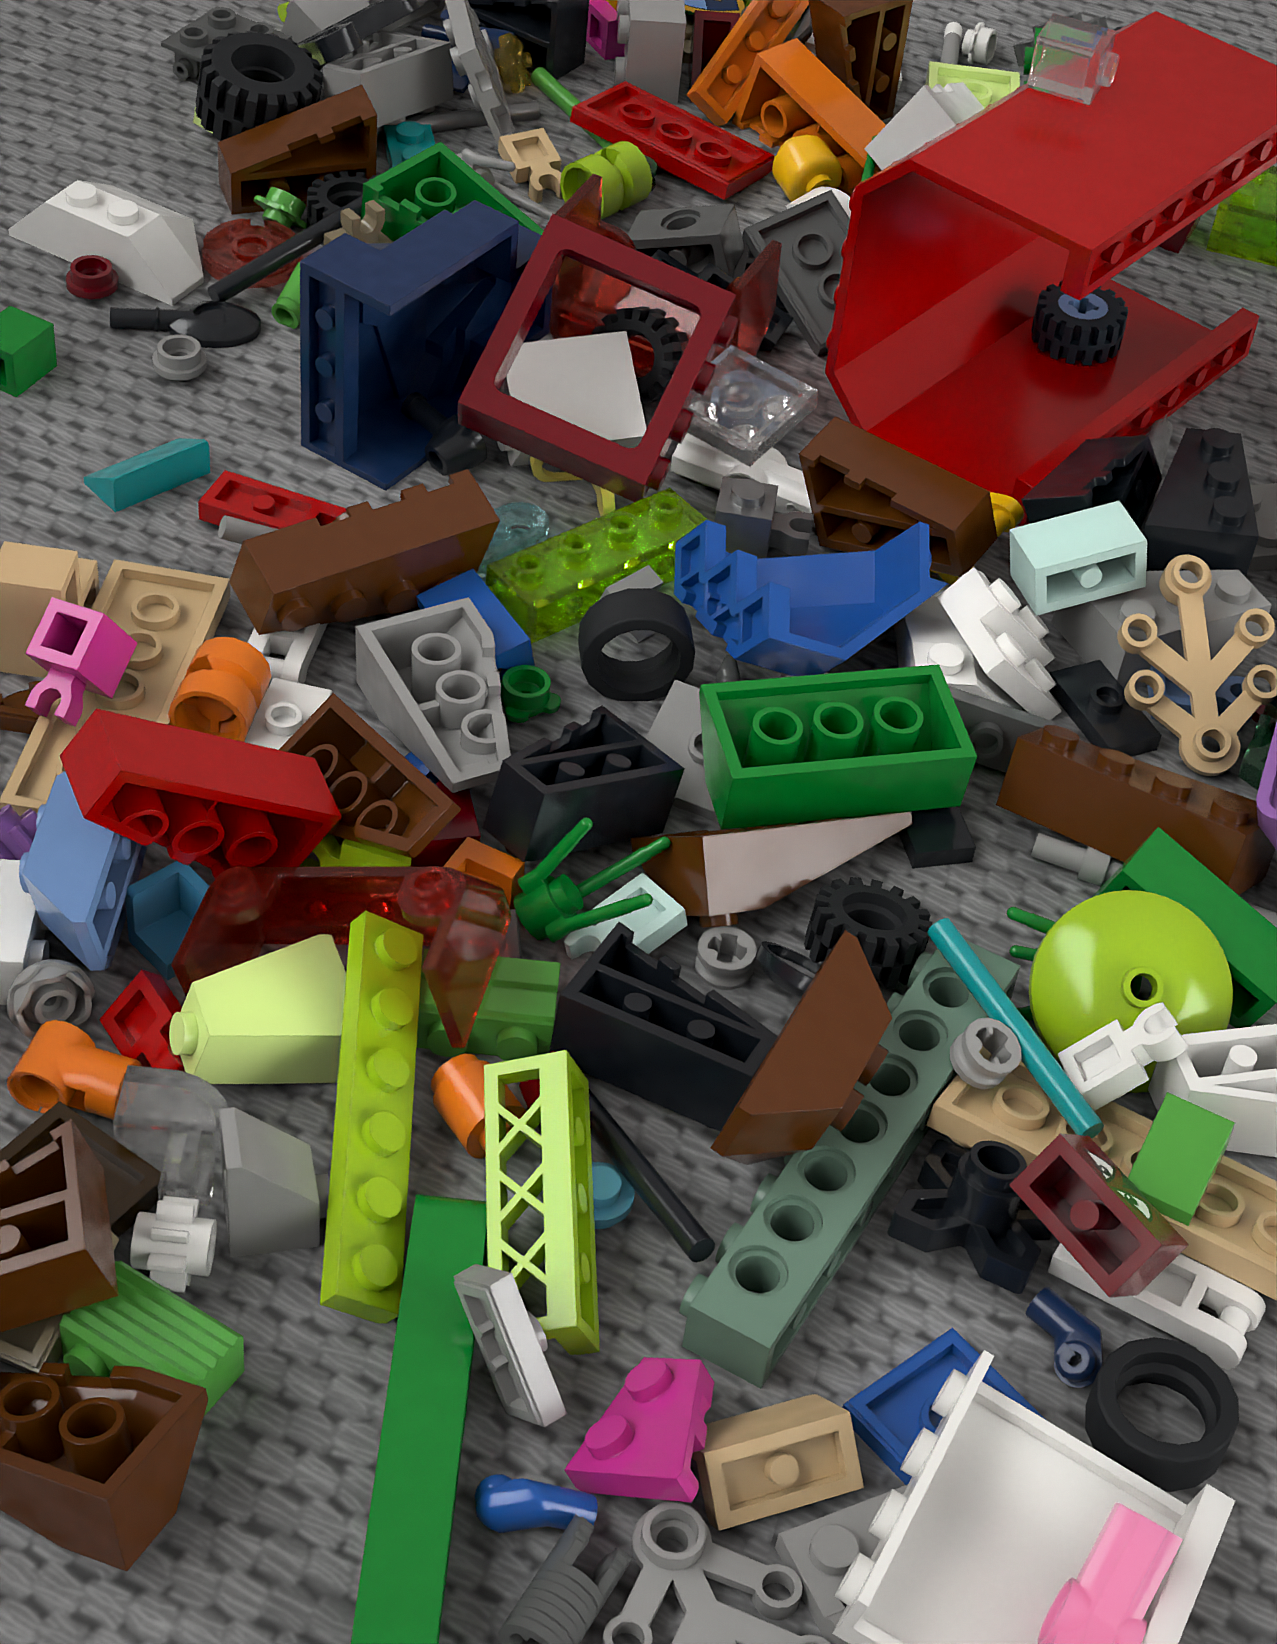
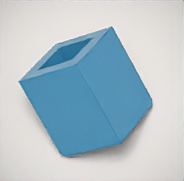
(162, 911)

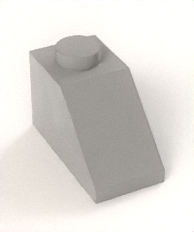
(268, 1187)

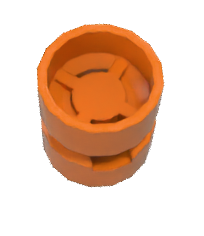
(221, 689)

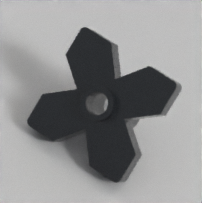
(973, 1207)

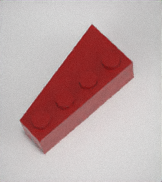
(198, 793)

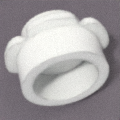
(979, 44)

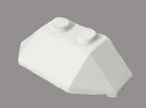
(145, 242)

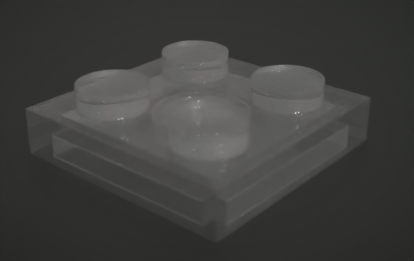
(749, 406)

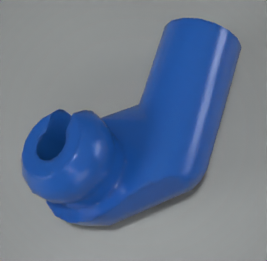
(527, 1504)

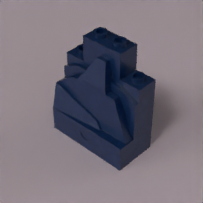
(401, 324)

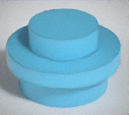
(611, 1195)

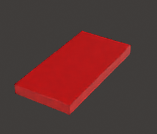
(674, 139)

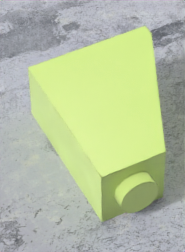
(266, 1018)

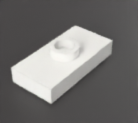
(284, 711)

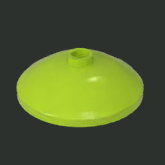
(1097, 949)

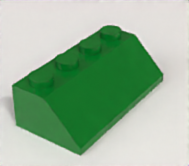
(833, 746)

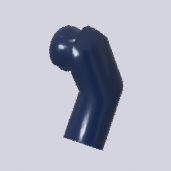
(1076, 1338)

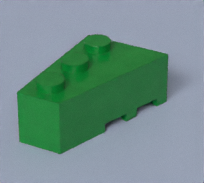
(1242, 932)

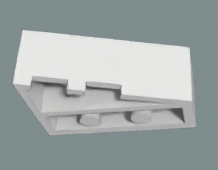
(1231, 1076)

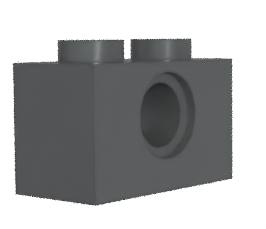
(691, 235)

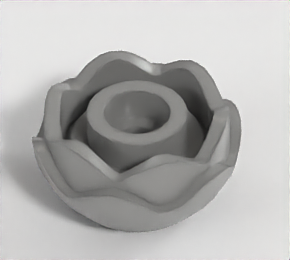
(49, 978)

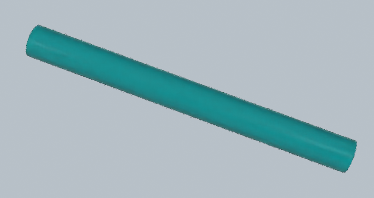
(999, 1007)

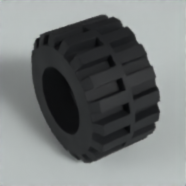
(253, 81)

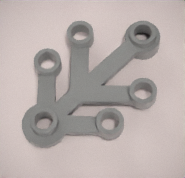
(686, 1571)

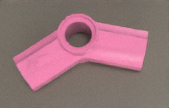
(1113, 1585)

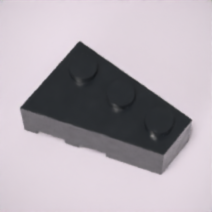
(1098, 475)
(657, 1034)

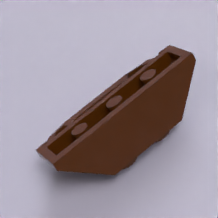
(813, 1063)

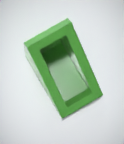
(1180, 1157)

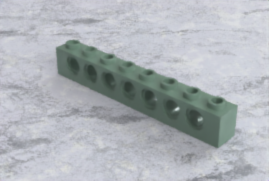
(837, 1186)

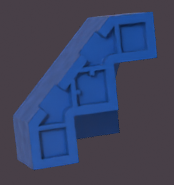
(801, 609)

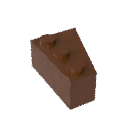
(863, 46)
(299, 149)
(54, 1232)

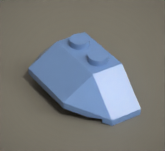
(79, 877)

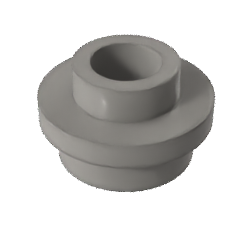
(179, 358)

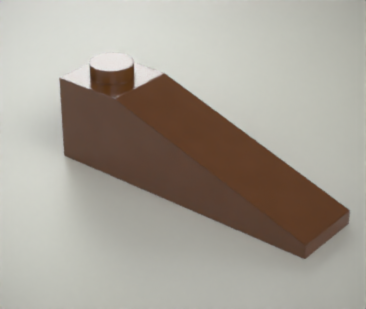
(373, 785)
(96, 1456)

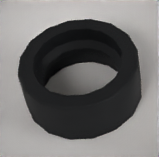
(631, 611)
(1183, 1370)

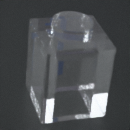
(1073, 59)

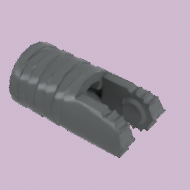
(560, 1597)

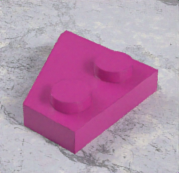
(648, 1434)

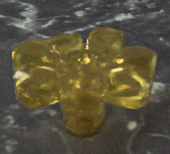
(513, 63)

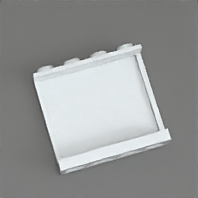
(1001, 1523)

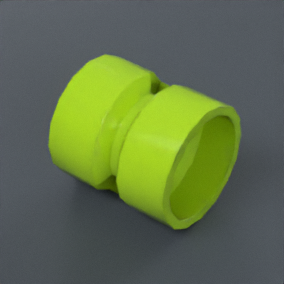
(623, 173)

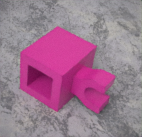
(80, 653)

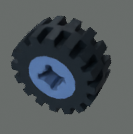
(1081, 328)

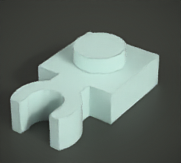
(650, 924)

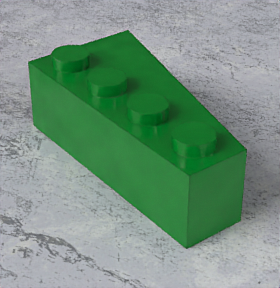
(430, 184)

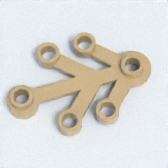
(1197, 672)

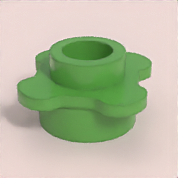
(282, 208)

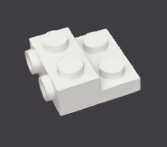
(1003, 639)

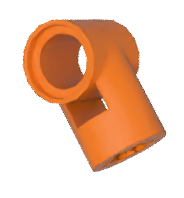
(68, 1069)

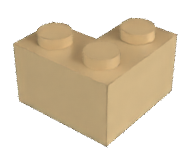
(27, 583)

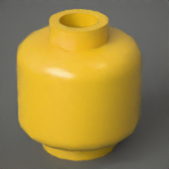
(804, 165)

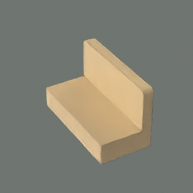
(777, 1460)

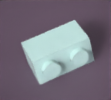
(1078, 557)

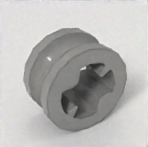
(723, 974)
(972, 1065)

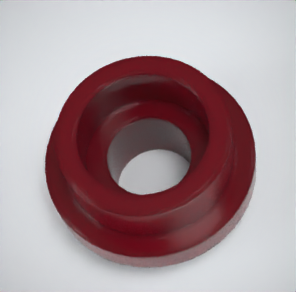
(91, 277)

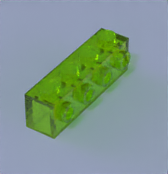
(566, 574)

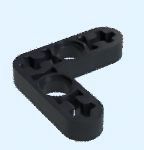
(348, 33)

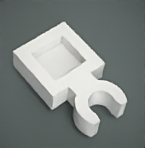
(1114, 1058)

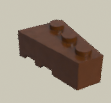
(874, 491)

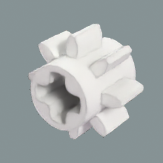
(173, 1243)

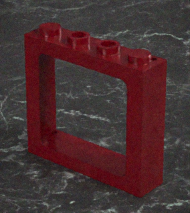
(559, 442)

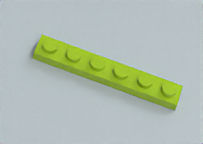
(373, 1121)

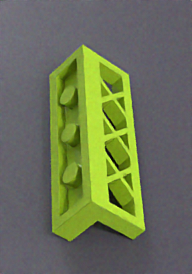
(566, 1188)

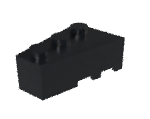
(548, 29)
(1204, 505)
(588, 772)

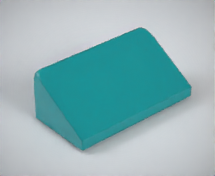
(150, 473)

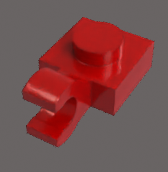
(142, 1020)

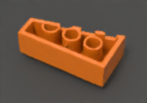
(805, 98)

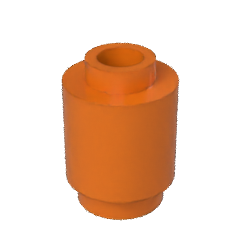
(460, 1101)

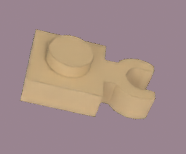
(534, 161)

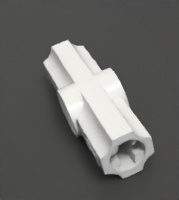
(709, 465)

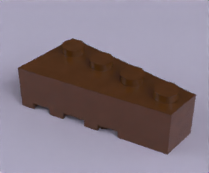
(365, 558)
(1120, 801)

